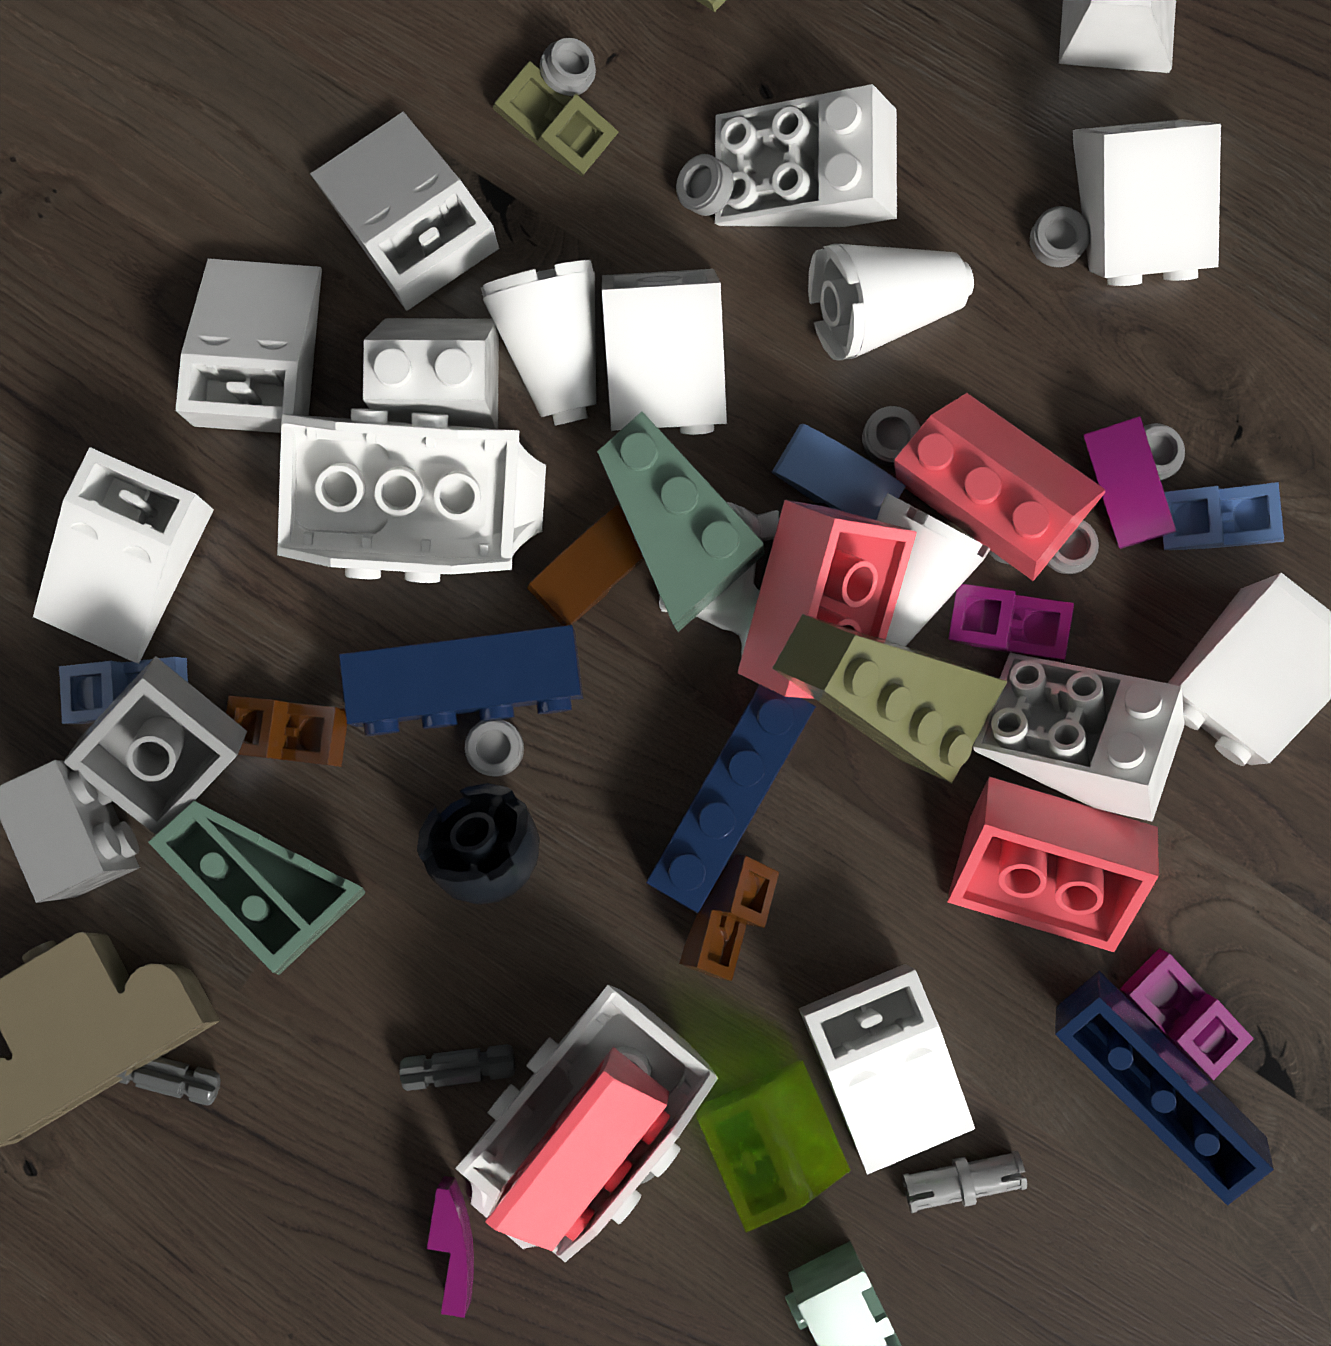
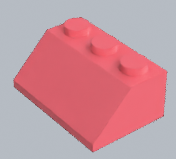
(996, 483)
(828, 569)
(1055, 864)
(581, 1154)

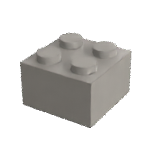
(156, 746)
(64, 833)

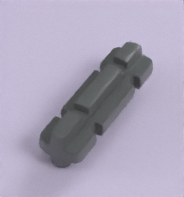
(457, 1067)
(176, 1079)

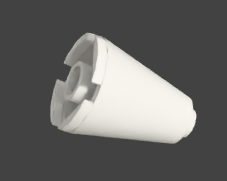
(882, 293)
(550, 335)
(935, 570)

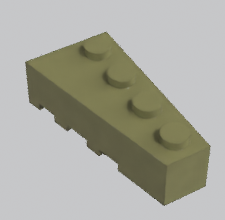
(896, 695)

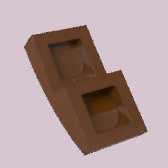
(588, 568)
(290, 730)
(736, 900)

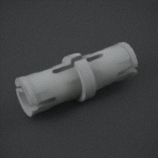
(964, 1181)

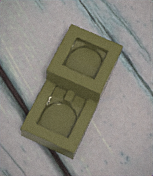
(555, 122)

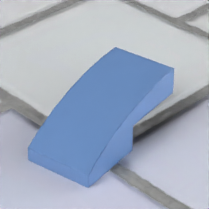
(834, 474)
(1224, 517)
(92, 687)

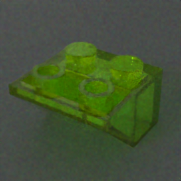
(772, 1144)

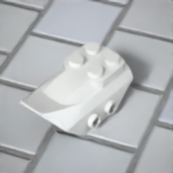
(405, 495)
(559, 1074)

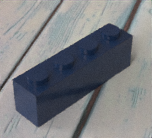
(461, 678)
(729, 796)
(1163, 1088)

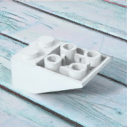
(811, 161)
(407, 210)
(249, 346)
(118, 554)
(1086, 733)
(888, 1067)

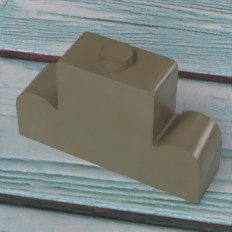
(82, 1022)

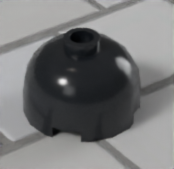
(480, 845)

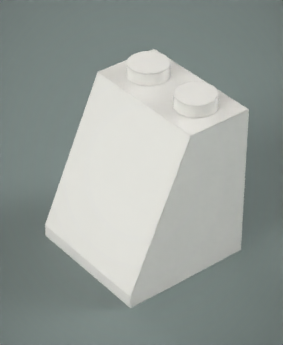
(1118, 34)
(1150, 198)
(665, 349)
(433, 369)
(1259, 671)

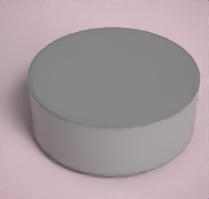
(704, 184)
(1059, 236)
(888, 433)
(494, 747)

